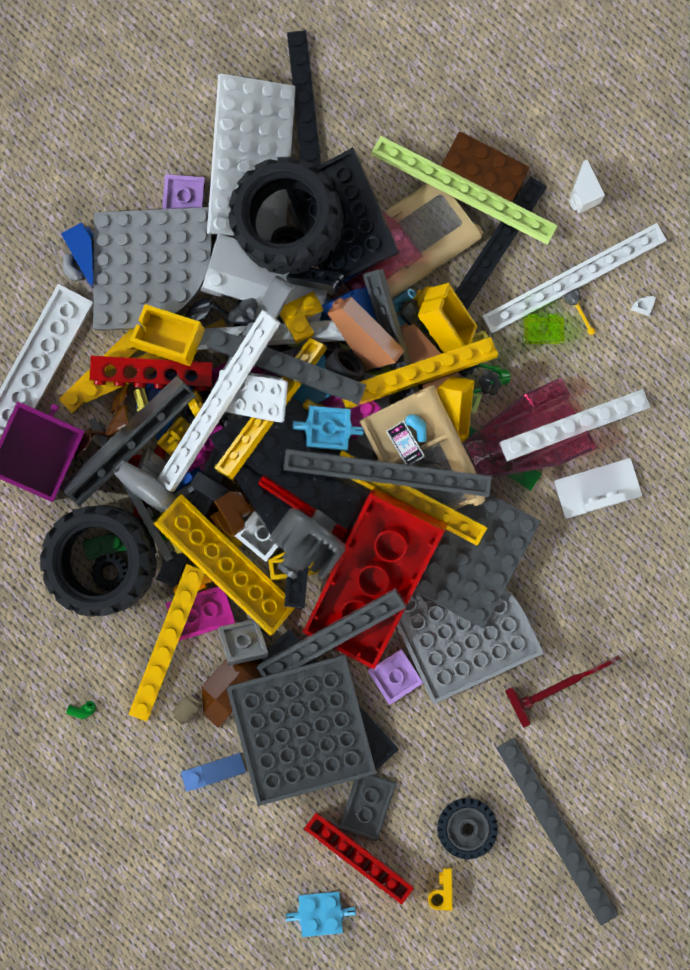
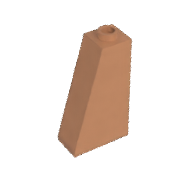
(364, 334)
(421, 348)

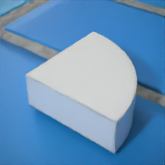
(644, 305)

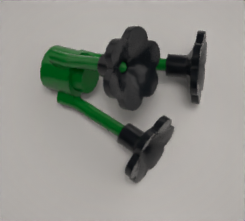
(490, 381)

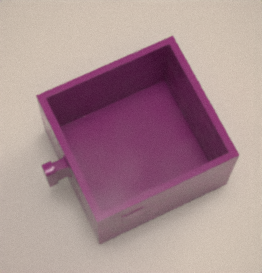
(37, 450)

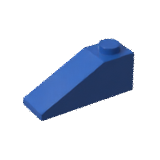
(82, 248)

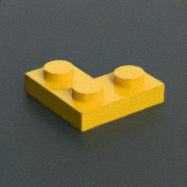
(296, 313)

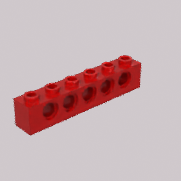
(99, 363)
(359, 858)

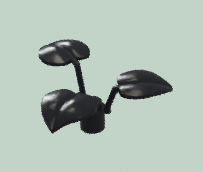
(242, 314)

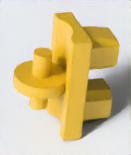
(173, 436)

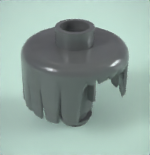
(307, 541)

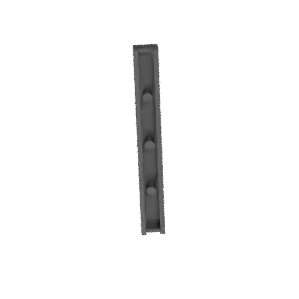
(128, 440)

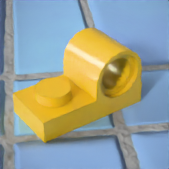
(445, 879)

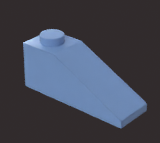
(213, 772)

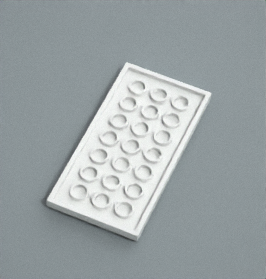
(249, 128)

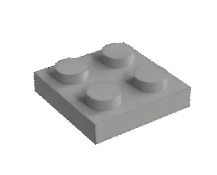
(242, 642)

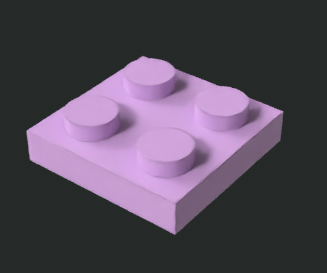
(183, 192)
(395, 677)

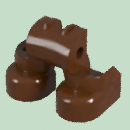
(229, 511)

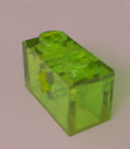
(553, 334)

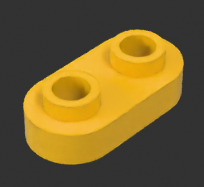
(196, 403)

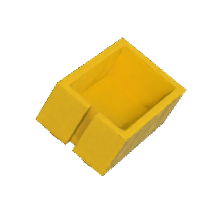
(447, 318)
(167, 335)
(457, 399)

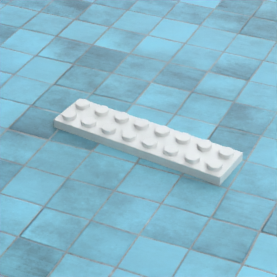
(43, 351)

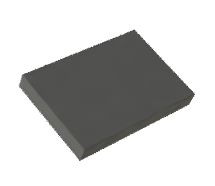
(367, 806)

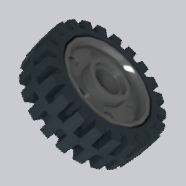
(479, 840)

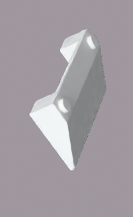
(237, 276)

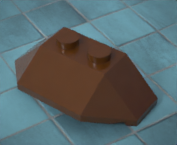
(214, 691)

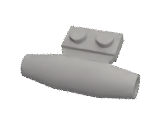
(144, 481)

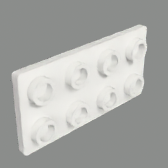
(260, 397)
(597, 488)

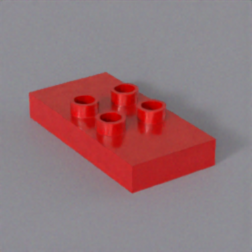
(382, 553)

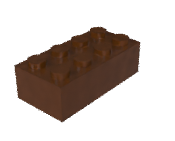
(485, 166)

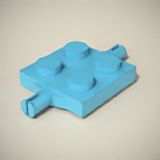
(328, 428)
(320, 914)

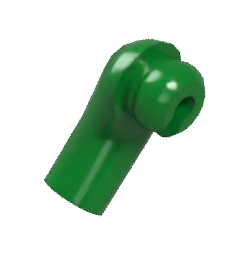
(82, 712)

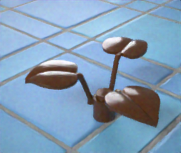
(119, 420)

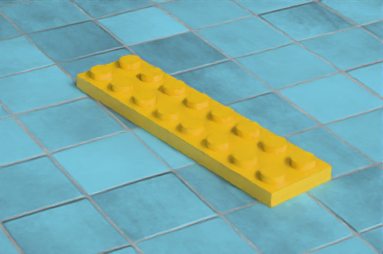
(224, 564)

